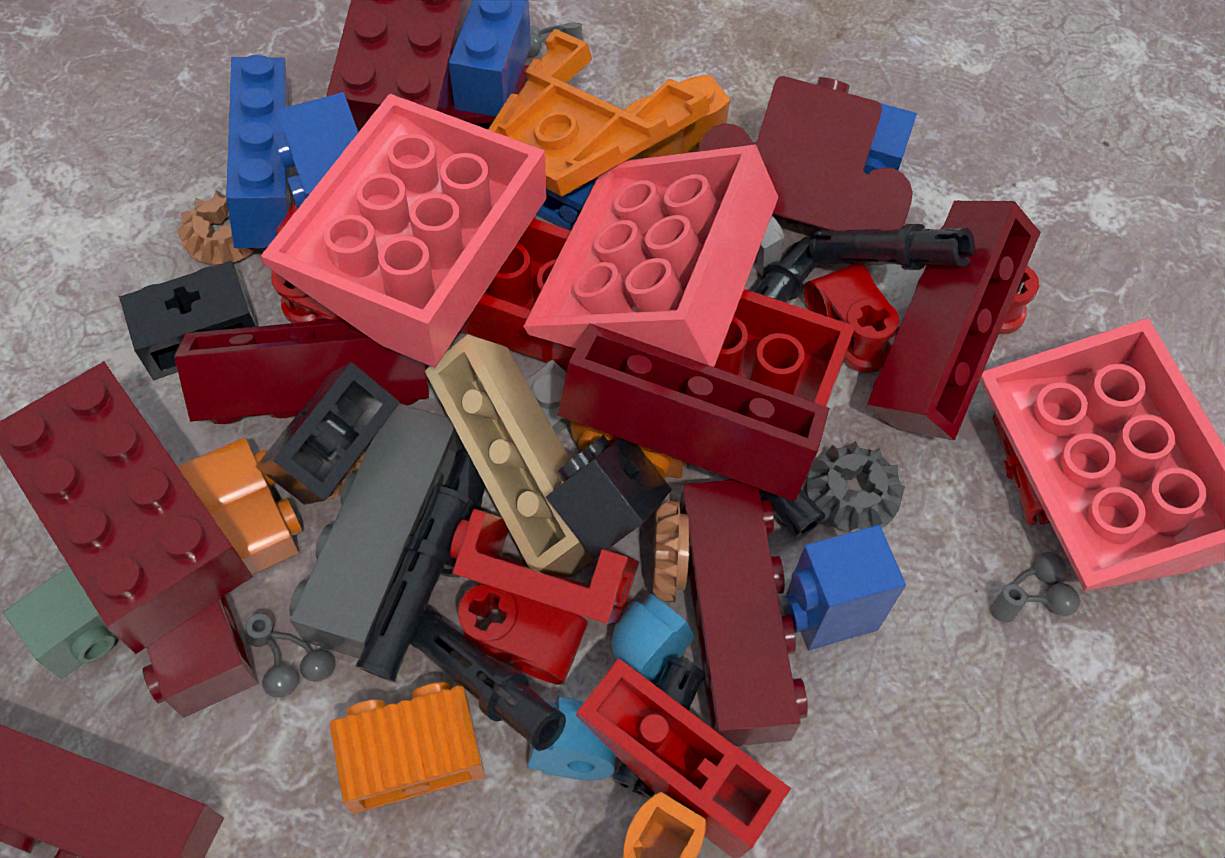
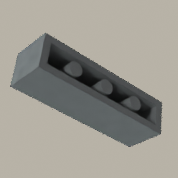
(365, 544)

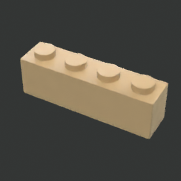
(510, 449)

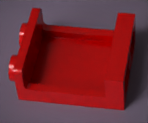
(480, 558)

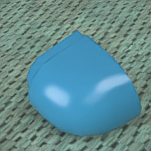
(649, 635)
(576, 752)

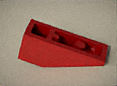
(683, 758)

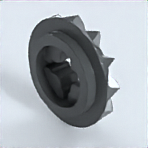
(865, 509)

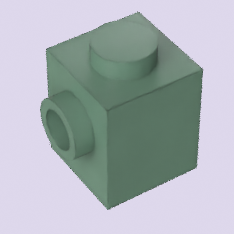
(60, 625)

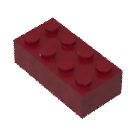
(398, 52)
(119, 508)

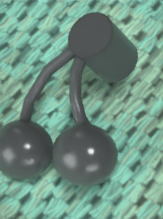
(573, 29)
(1060, 597)
(283, 679)

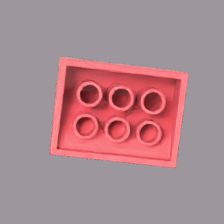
(411, 226)
(661, 252)
(1116, 455)

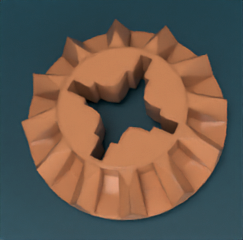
(201, 240)
(670, 551)

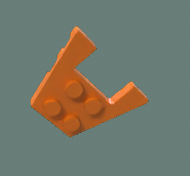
(581, 131)

